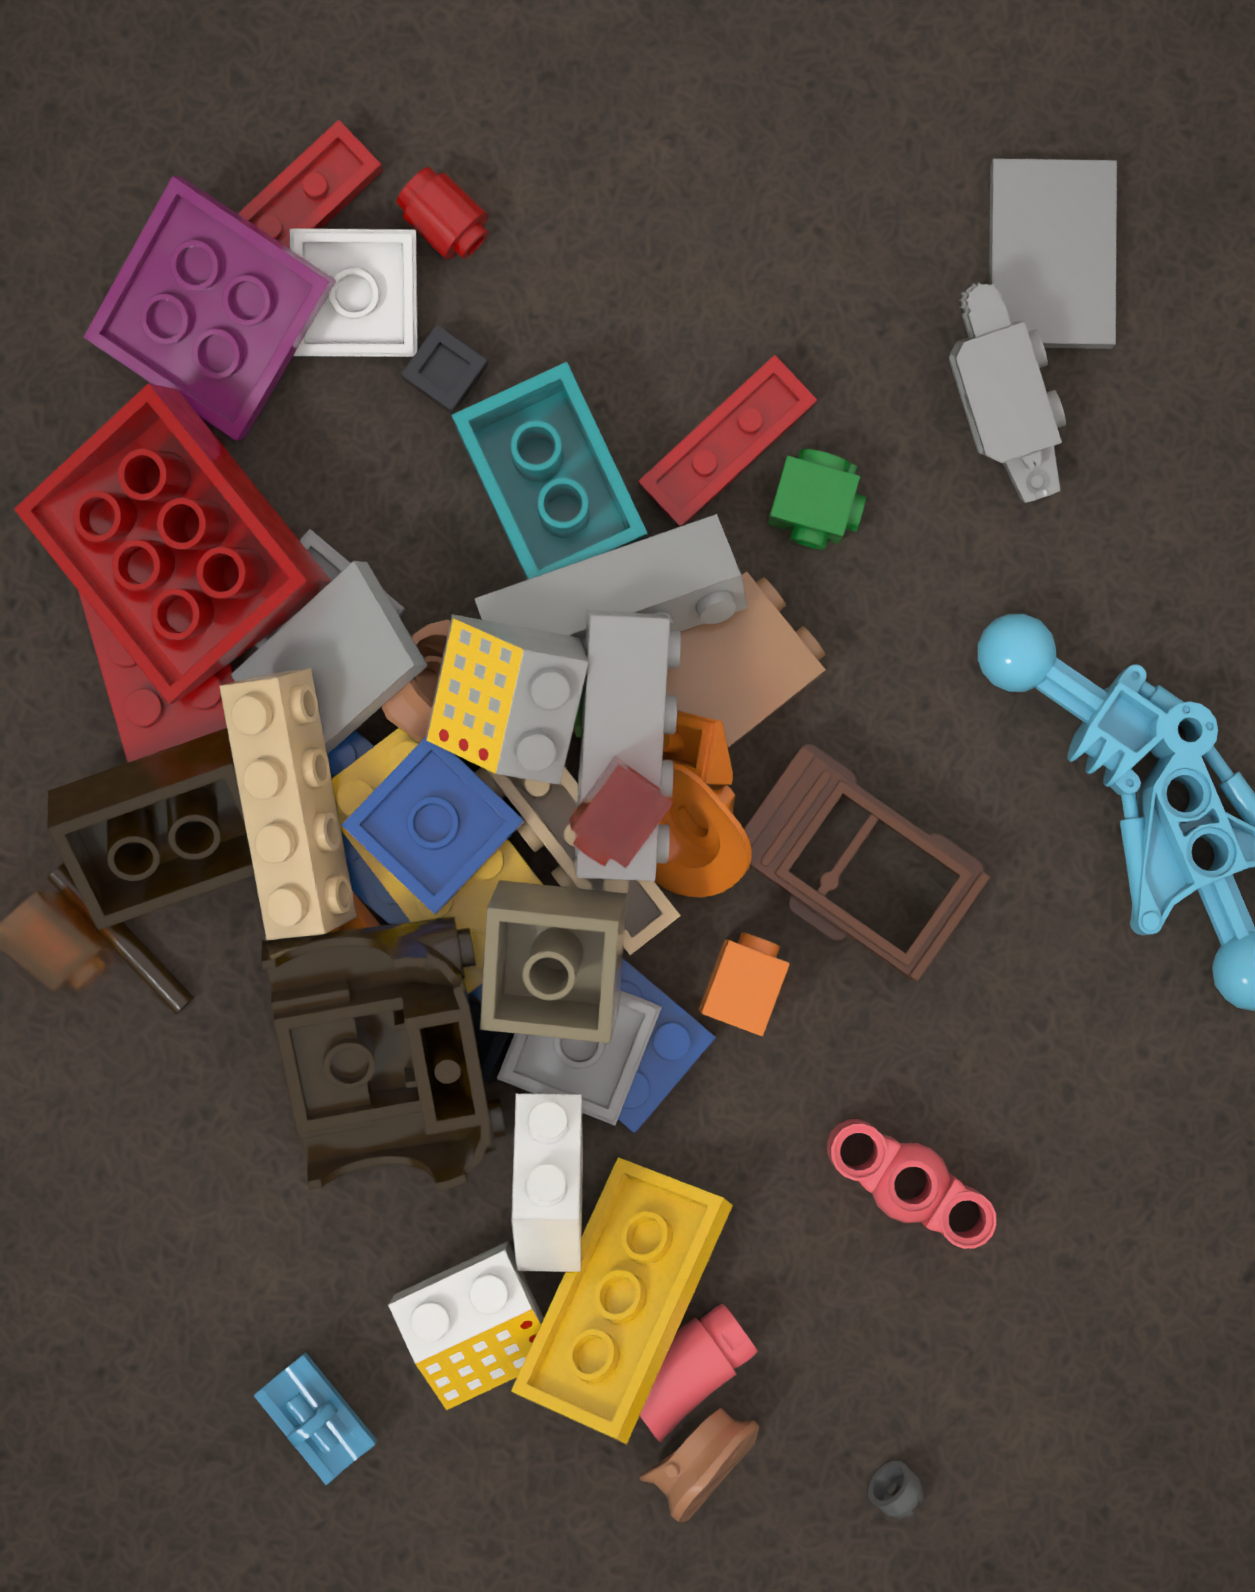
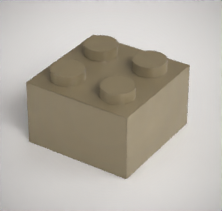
(553, 961)

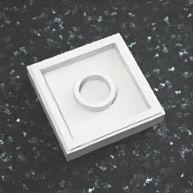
(373, 295)

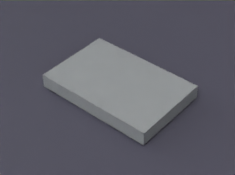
(1056, 247)
(351, 644)

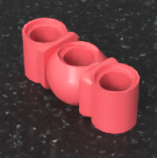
(936, 1200)

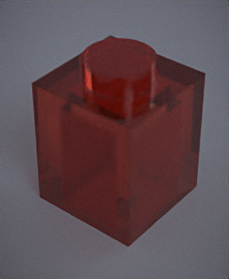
(618, 814)

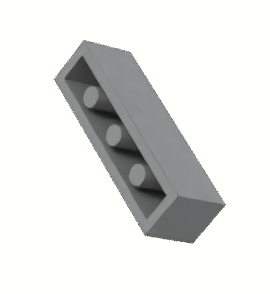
(675, 573)
(626, 718)

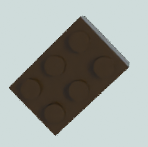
(153, 830)

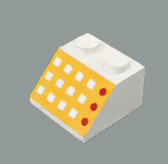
(469, 1325)

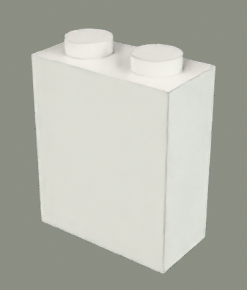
(548, 1182)

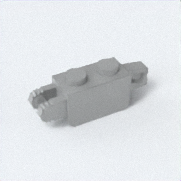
(1005, 393)

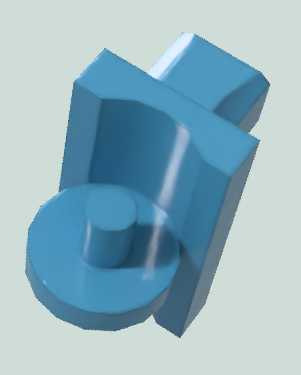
(315, 1418)

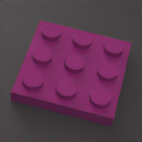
(209, 307)

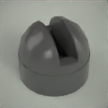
(886, 1481)

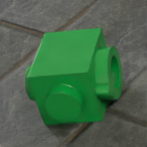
(817, 499)

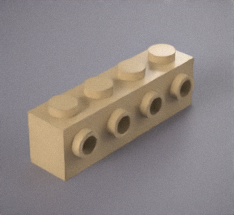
(288, 803)
(546, 815)

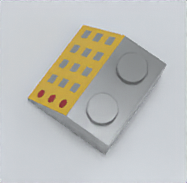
(508, 697)

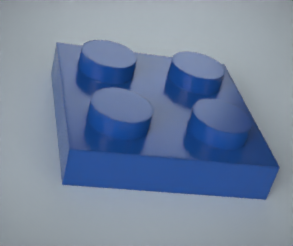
(433, 824)

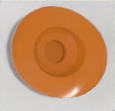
(706, 840)

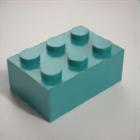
(549, 473)

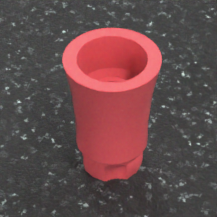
(695, 1367)

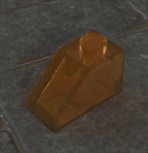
(53, 942)

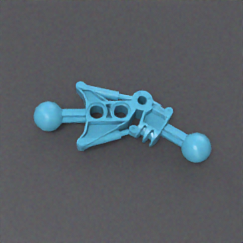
(1157, 839)

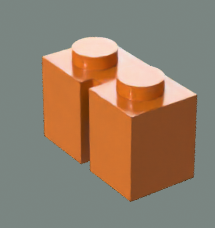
(744, 983)

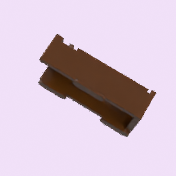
(795, 813)

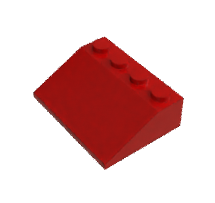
(171, 542)

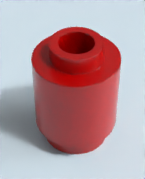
(443, 214)

